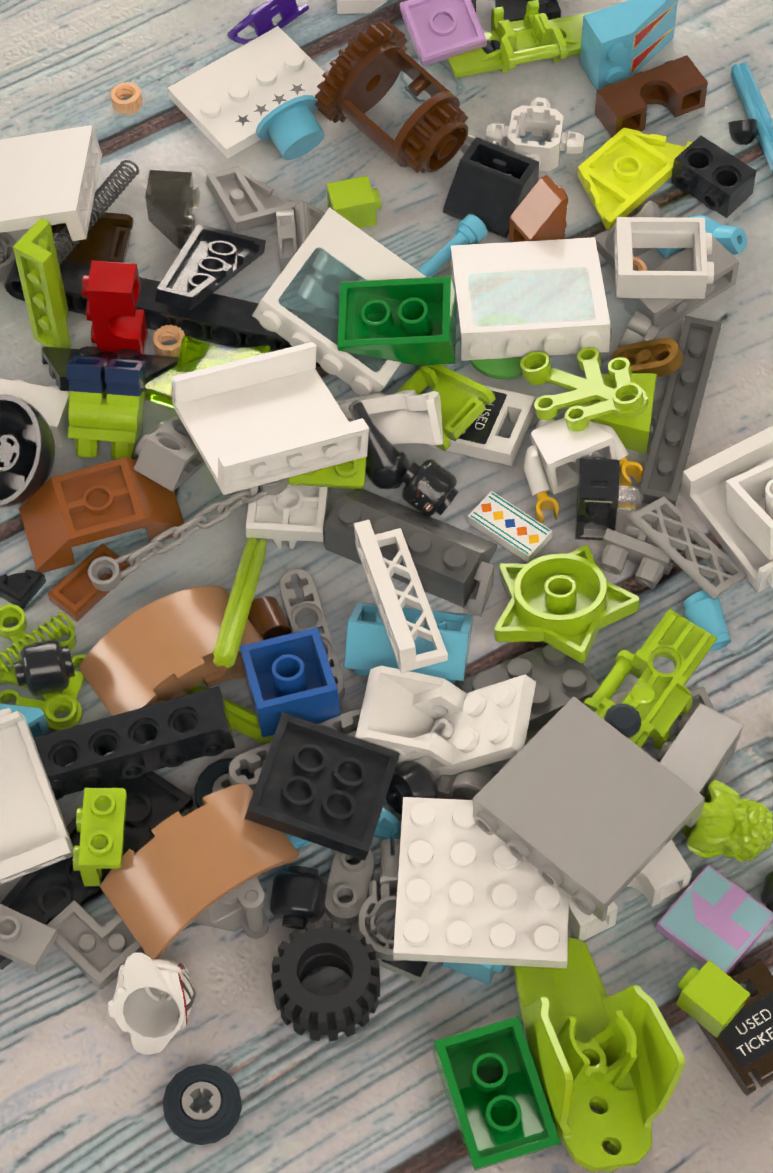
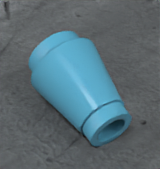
(708, 615)

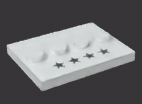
(244, 87)

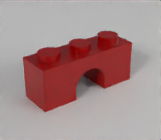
(112, 306)

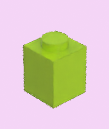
(354, 200)
(711, 997)

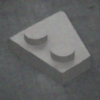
(243, 199)

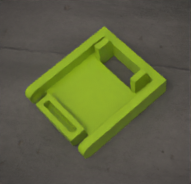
(460, 398)

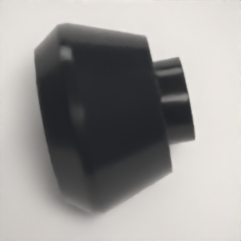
(411, 781)

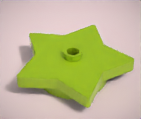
(560, 602)

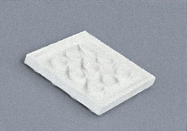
(470, 896)

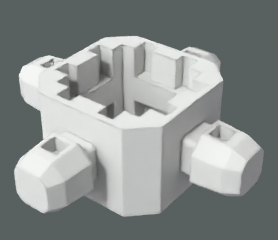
(537, 119)

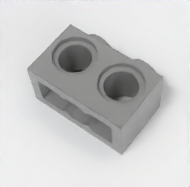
(168, 454)

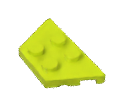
(627, 172)

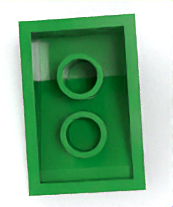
(399, 319)
(495, 1093)

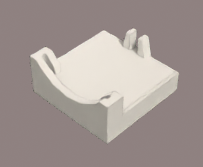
(289, 516)

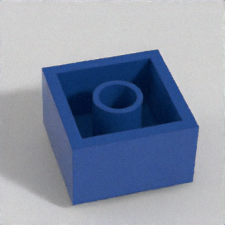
(291, 678)

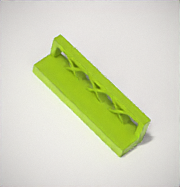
(43, 285)

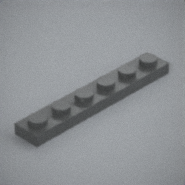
(680, 411)

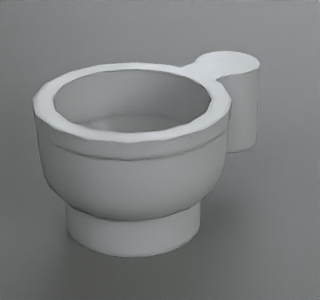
(639, 330)
(465, 785)

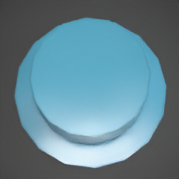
(292, 127)

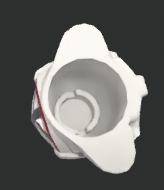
(151, 1001)

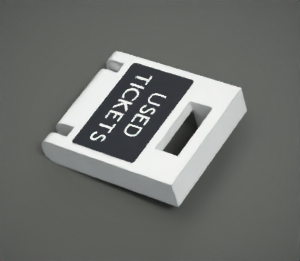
(482, 437)

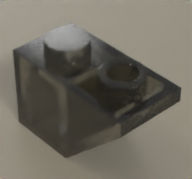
(170, 204)

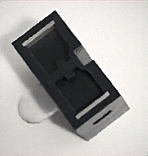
(601, 497)

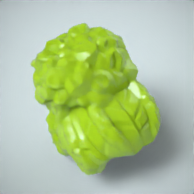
(730, 826)

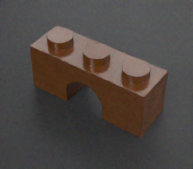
(673, 85)

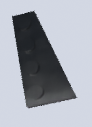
(205, 265)

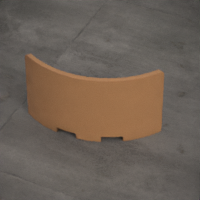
(163, 651)
(192, 867)

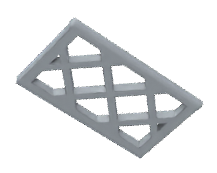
(686, 529)

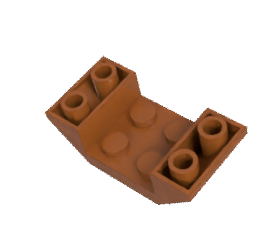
(92, 507)

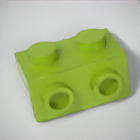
(343, 475)
(102, 833)

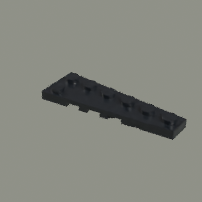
(53, 888)

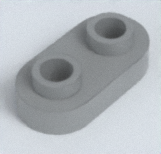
(350, 881)

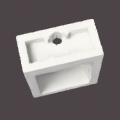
(662, 233)

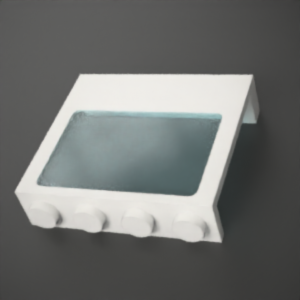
(306, 295)
(530, 298)

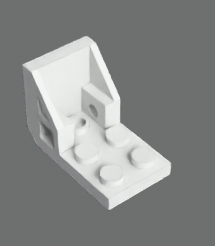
(440, 723)

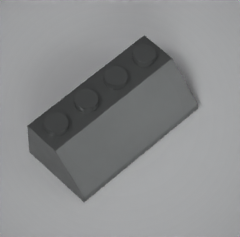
(441, 553)

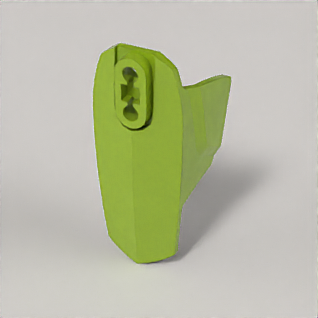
(598, 1055)

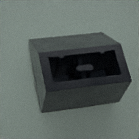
(490, 185)

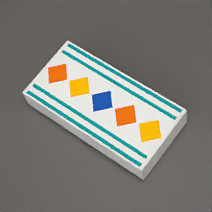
(510, 527)

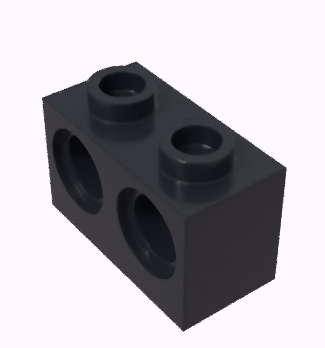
(713, 176)

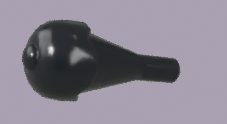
(384, 462)

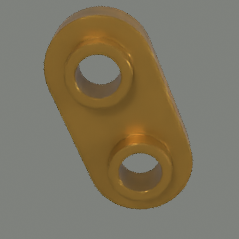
(652, 356)

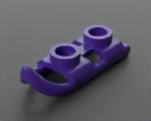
(261, 18)

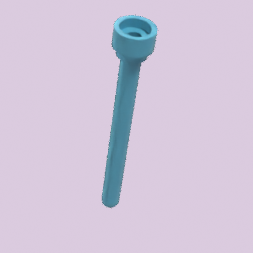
(469, 232)

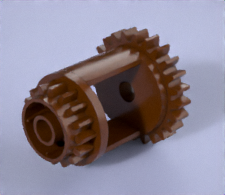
(363, 78)

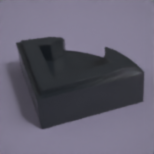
(21, 587)

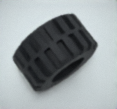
(319, 949)

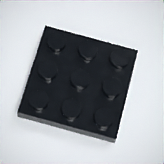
(322, 786)

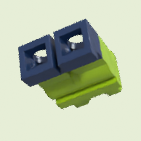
(105, 404)

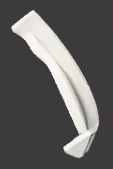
(402, 415)

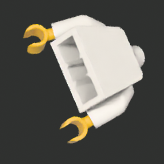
(556, 454)

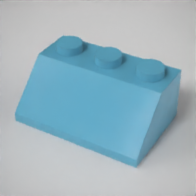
(370, 647)

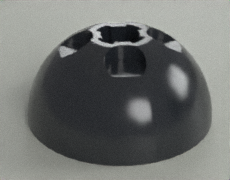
(25, 450)

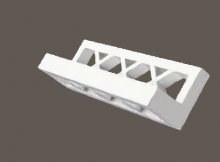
(392, 601)

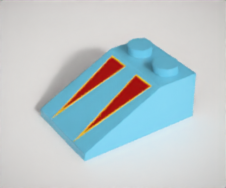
(625, 38)

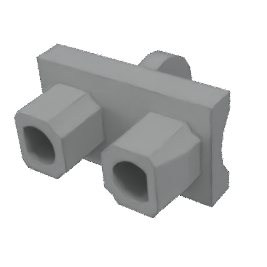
(636, 548)

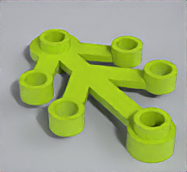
(625, 400)
(54, 702)

